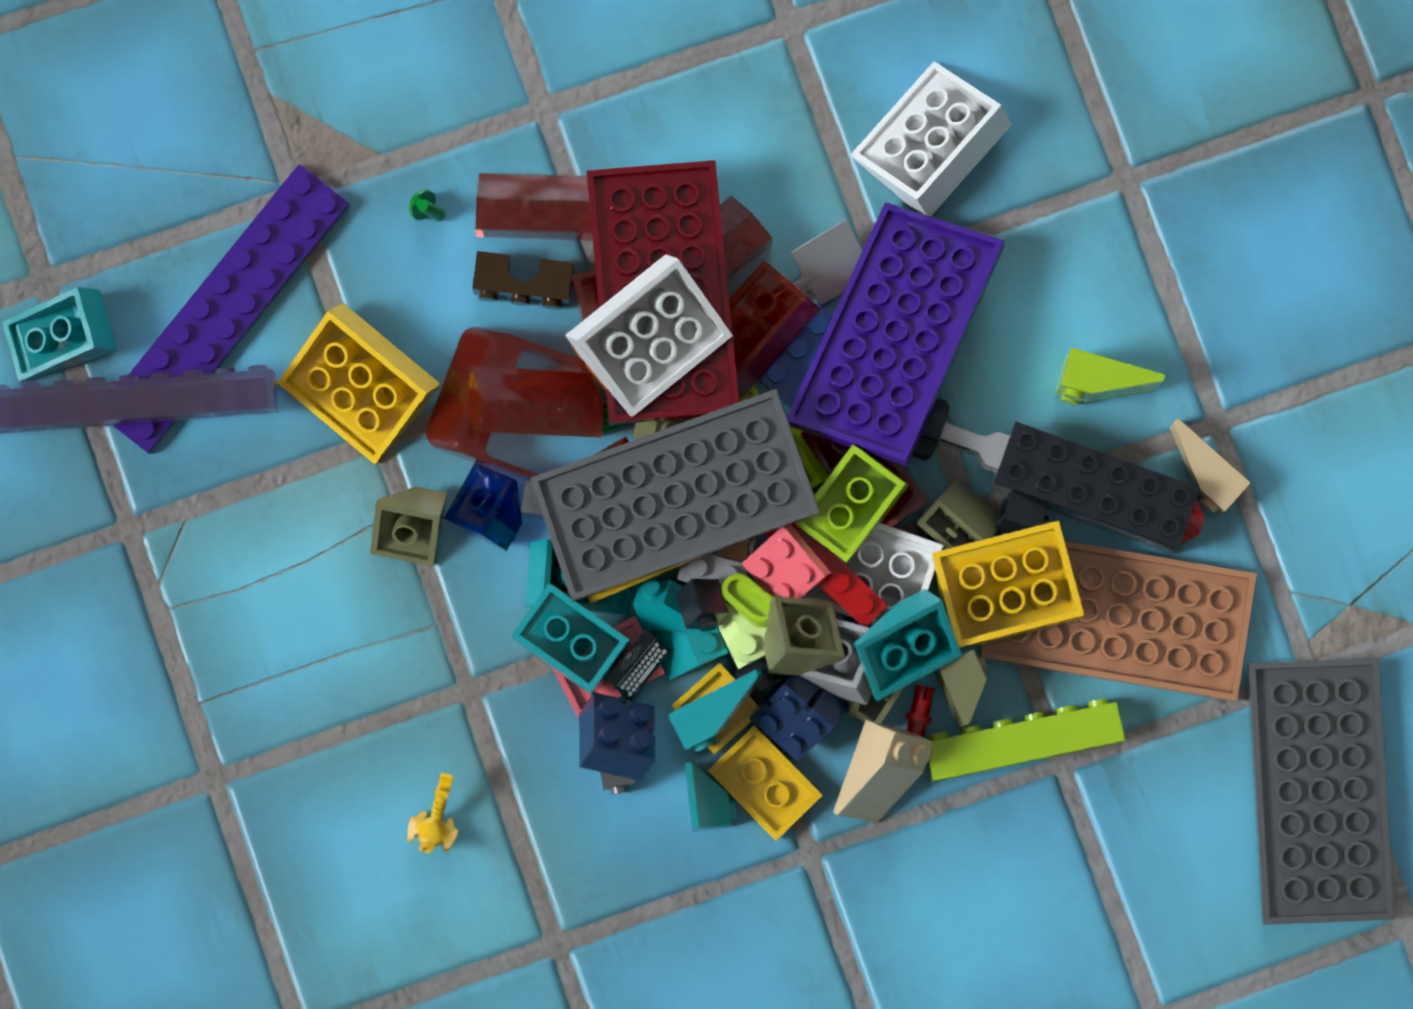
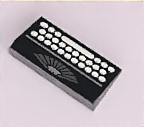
(637, 665)

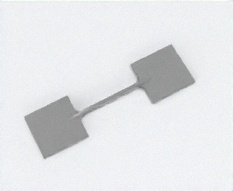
(828, 261)

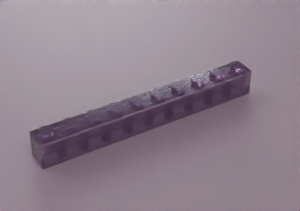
(138, 400)

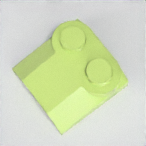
(742, 639)

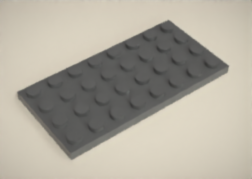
(675, 495)
(1320, 791)

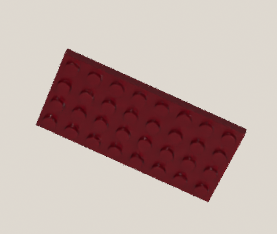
(634, 223)

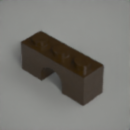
(549, 287)

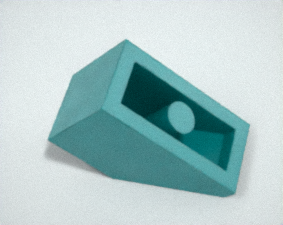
(658, 606)

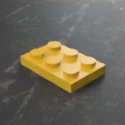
(764, 783)

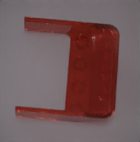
(449, 418)

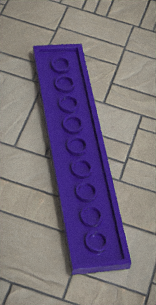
(240, 287)

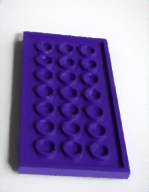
(895, 333)

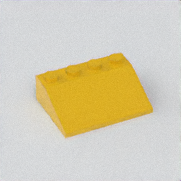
(358, 382)
(1007, 585)

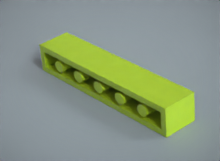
(1024, 741)

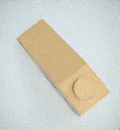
(1217, 479)

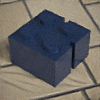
(789, 719)
(616, 736)

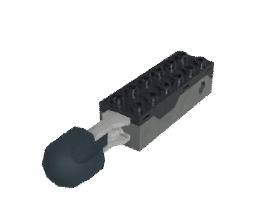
(1076, 481)

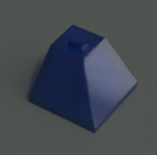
(487, 506)

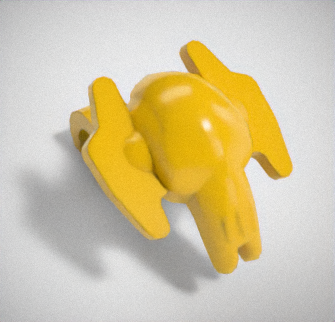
(432, 830)

